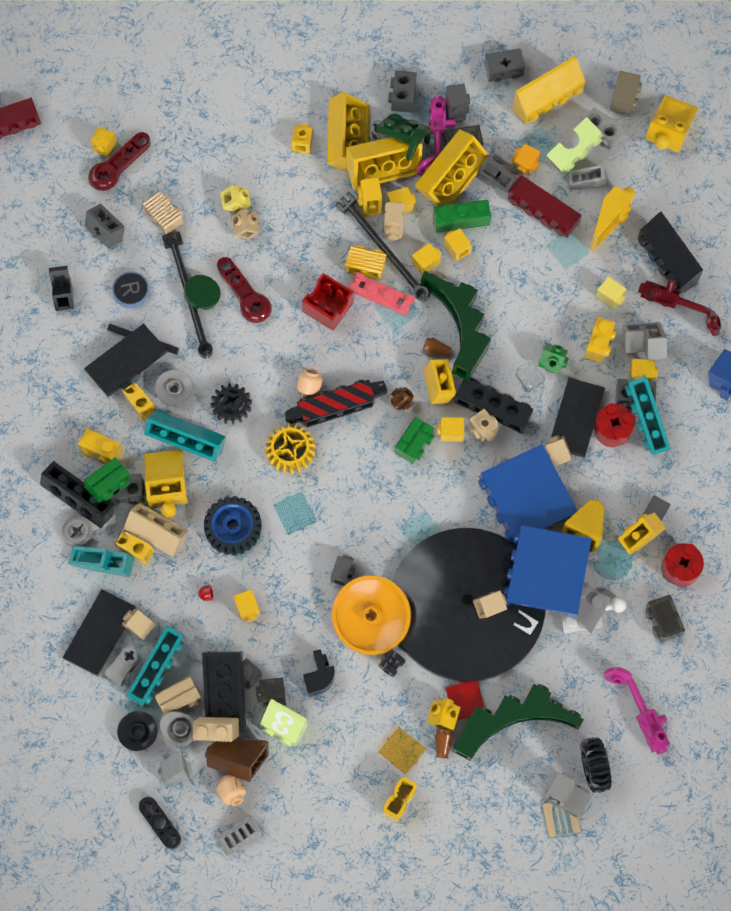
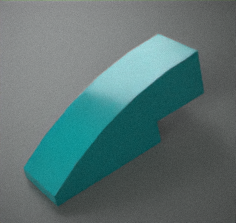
(101, 560)

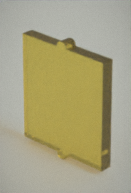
(402, 750)

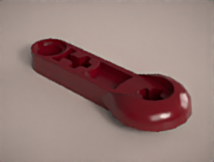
(117, 163)
(245, 293)

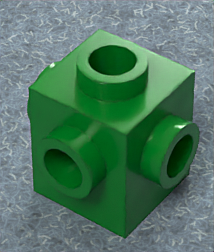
(553, 358)

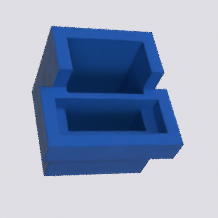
(721, 374)

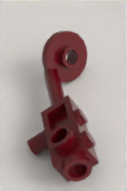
(671, 298)

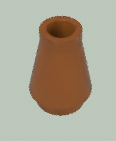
(436, 348)
(443, 742)

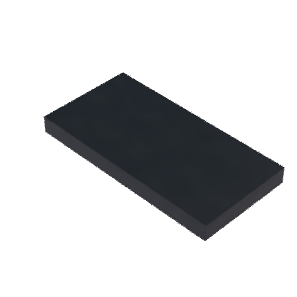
(125, 360)
(578, 414)
(98, 633)
(224, 685)

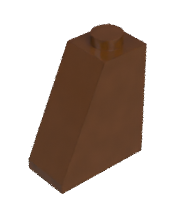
(238, 757)

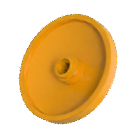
(371, 614)

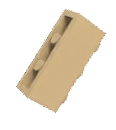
(156, 529)

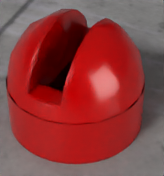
(206, 593)

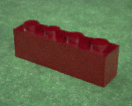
(18, 117)
(544, 207)

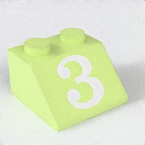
(283, 723)

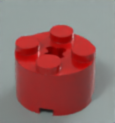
(616, 415)
(676, 573)

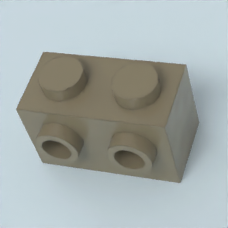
(625, 92)

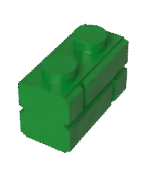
(414, 440)
(107, 480)

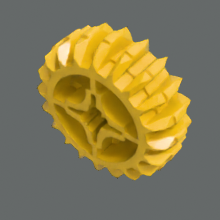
(296, 445)

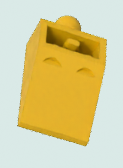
(671, 124)
(614, 211)
(165, 481)

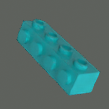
(648, 414)
(185, 435)
(154, 666)

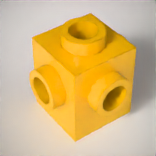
(443, 714)

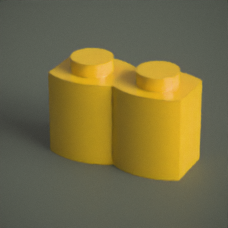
(396, 803)

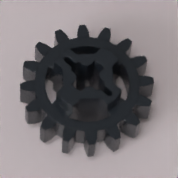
(237, 399)

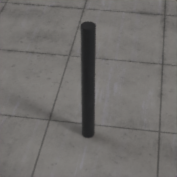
(124, 332)

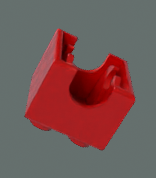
(328, 302)

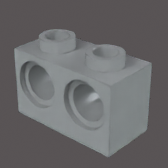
(606, 125)

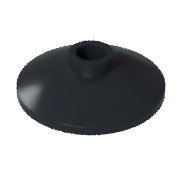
(132, 722)

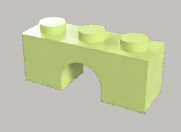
(565, 158)

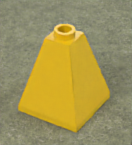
(587, 523)

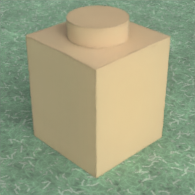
(558, 450)
(490, 604)
(138, 624)

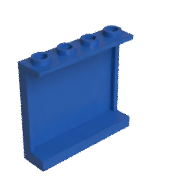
(527, 492)
(548, 570)

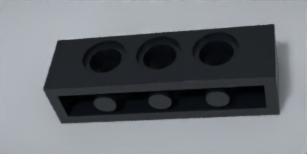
(516, 422)
(74, 494)

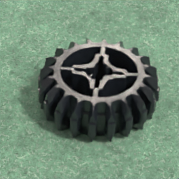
(596, 765)

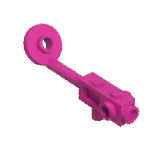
(438, 125)
(647, 719)

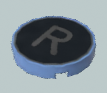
(130, 289)

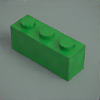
(461, 215)

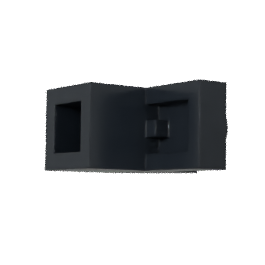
(61, 288)
(322, 679)

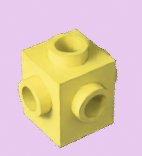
(235, 198)

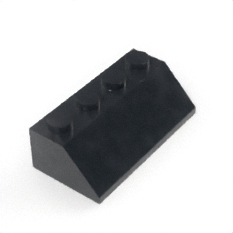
(670, 253)

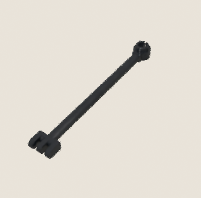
(349, 206)
(173, 244)

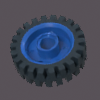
(229, 511)

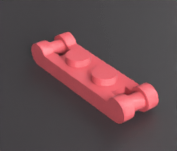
(381, 294)

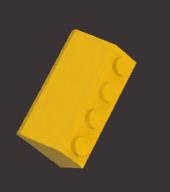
(549, 91)
(346, 127)
(381, 160)
(452, 169)

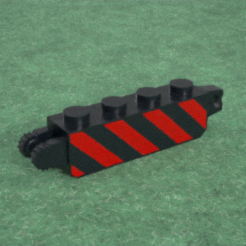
(336, 403)

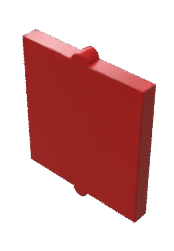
(466, 696)

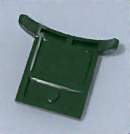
(405, 130)

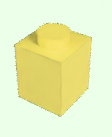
(611, 293)

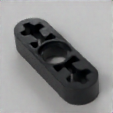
(173, 831)

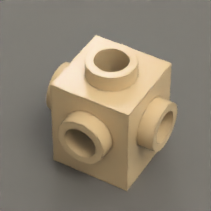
(245, 224)
(483, 426)

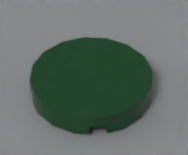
(201, 292)

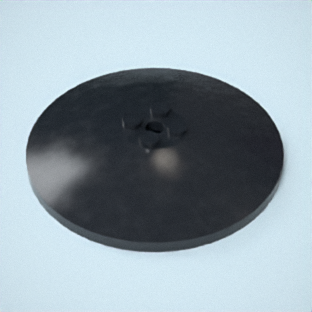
(443, 630)

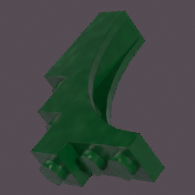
(467, 319)
(510, 712)

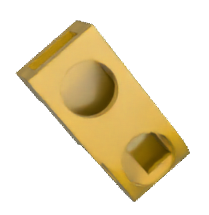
(139, 401)
(135, 547)

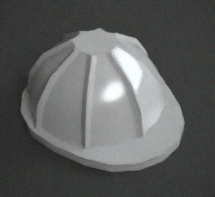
(177, 728)

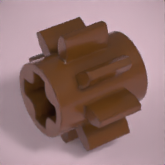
(402, 398)

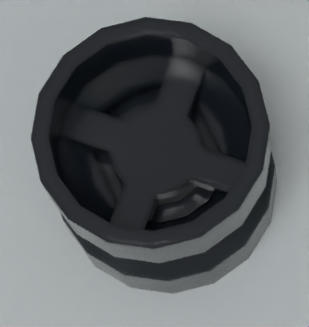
(391, 664)

